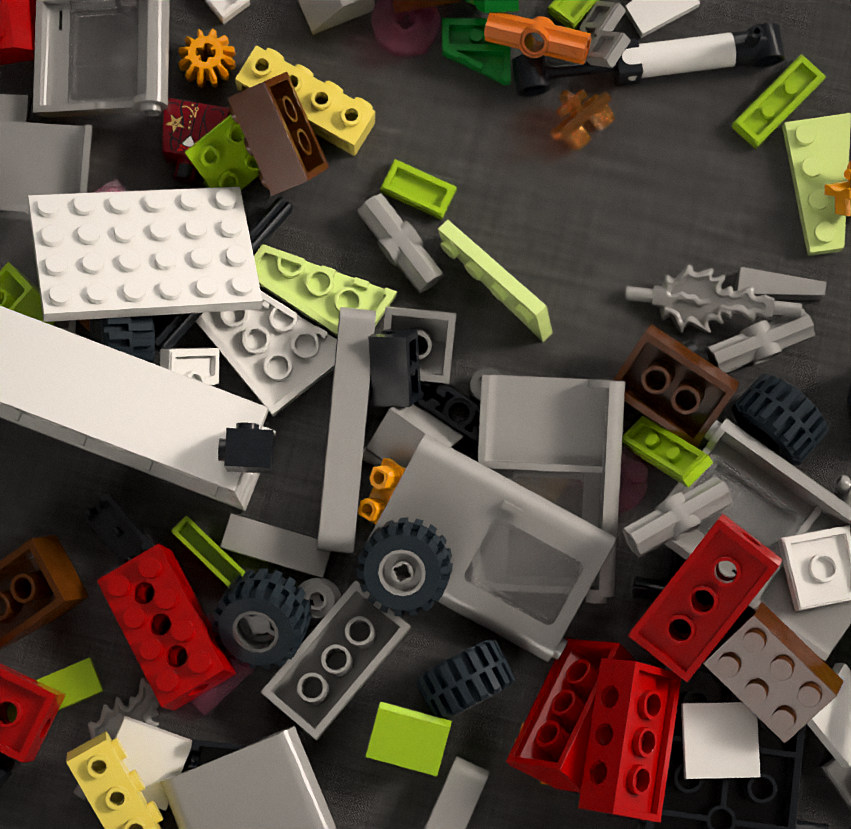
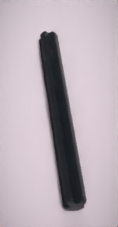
(259, 234)

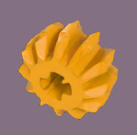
(198, 50)

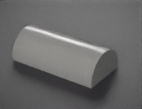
(335, 661)

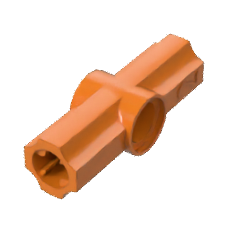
(558, 40)

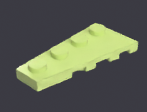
(819, 157)
(497, 280)
(317, 289)

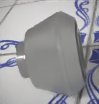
(314, 588)

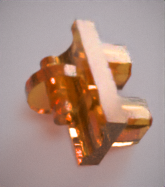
(593, 109)

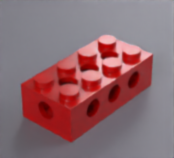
(708, 623)
(143, 625)
(36, 710)
(617, 736)

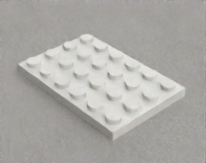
(143, 253)

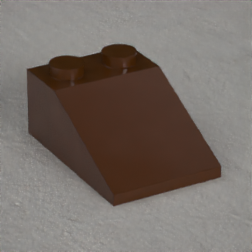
(36, 588)

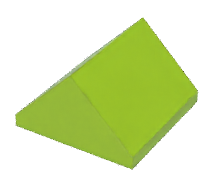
(408, 738)

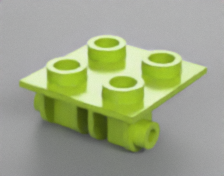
(223, 157)

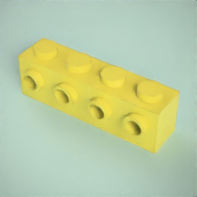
(329, 111)
(111, 786)

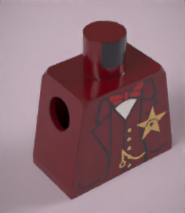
(182, 127)

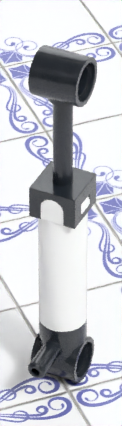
(757, 47)

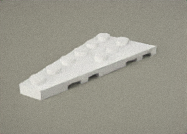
(271, 350)

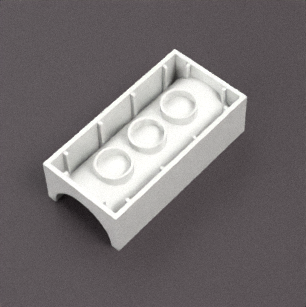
(122, 407)

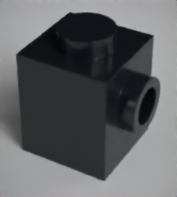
(247, 449)

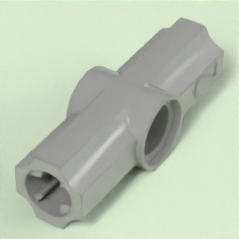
(400, 243)
(761, 342)
(677, 516)

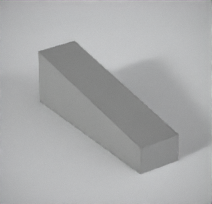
(779, 285)

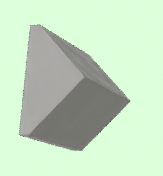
(434, 338)
(403, 431)

